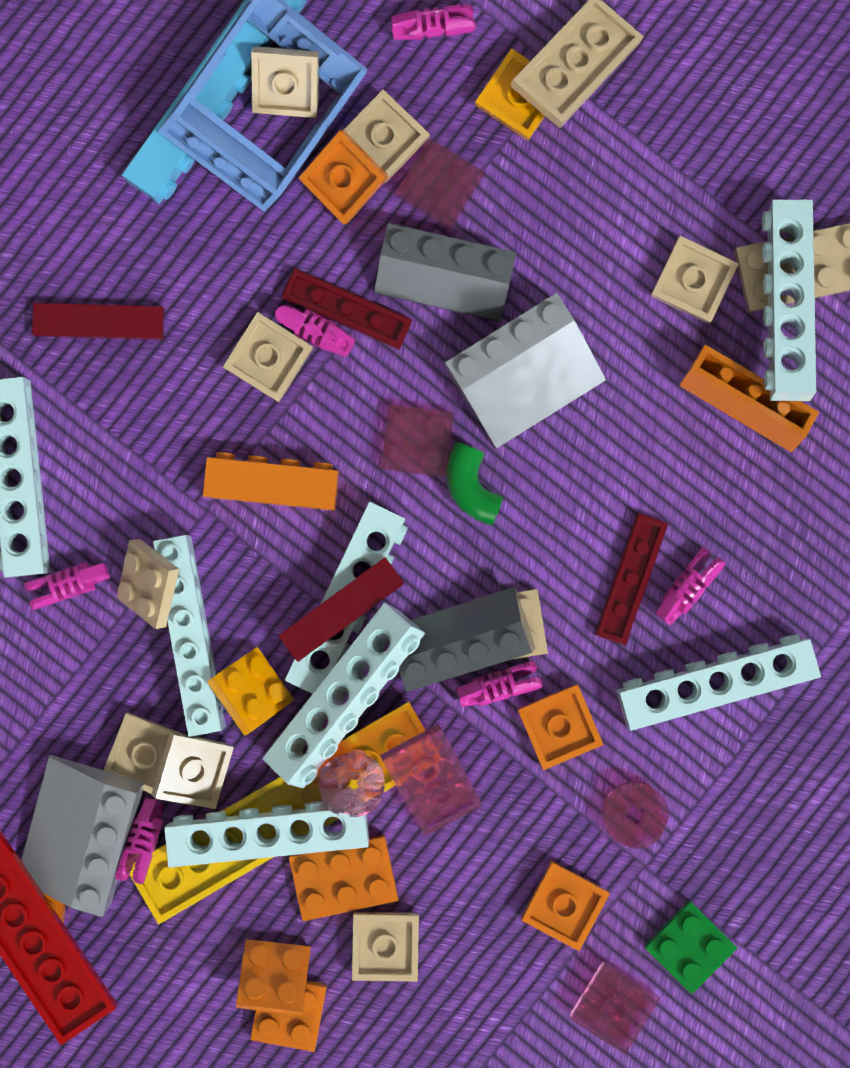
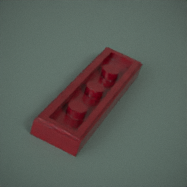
(346, 309)
(98, 321)
(631, 579)
(341, 609)

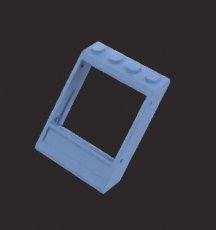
(227, 151)

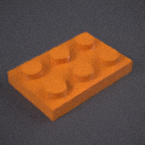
(343, 879)

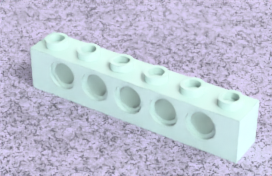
(796, 219)
(28, 492)
(375, 519)
(191, 640)
(800, 668)
(327, 701)
(184, 851)

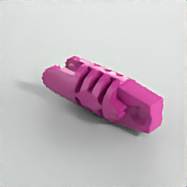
(448, 21)
(316, 329)
(67, 583)
(689, 586)
(499, 685)
(141, 842)

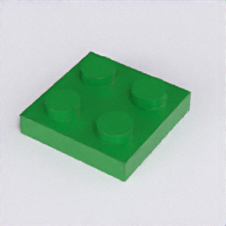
(690, 947)

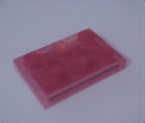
(431, 779)

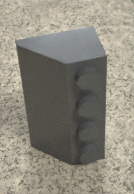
(444, 272)
(468, 639)

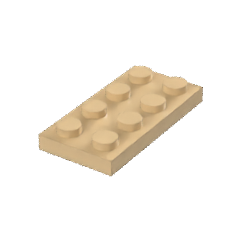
(576, 61)
(830, 267)

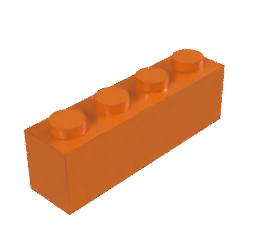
(743, 397)
(271, 483)

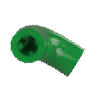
(465, 485)

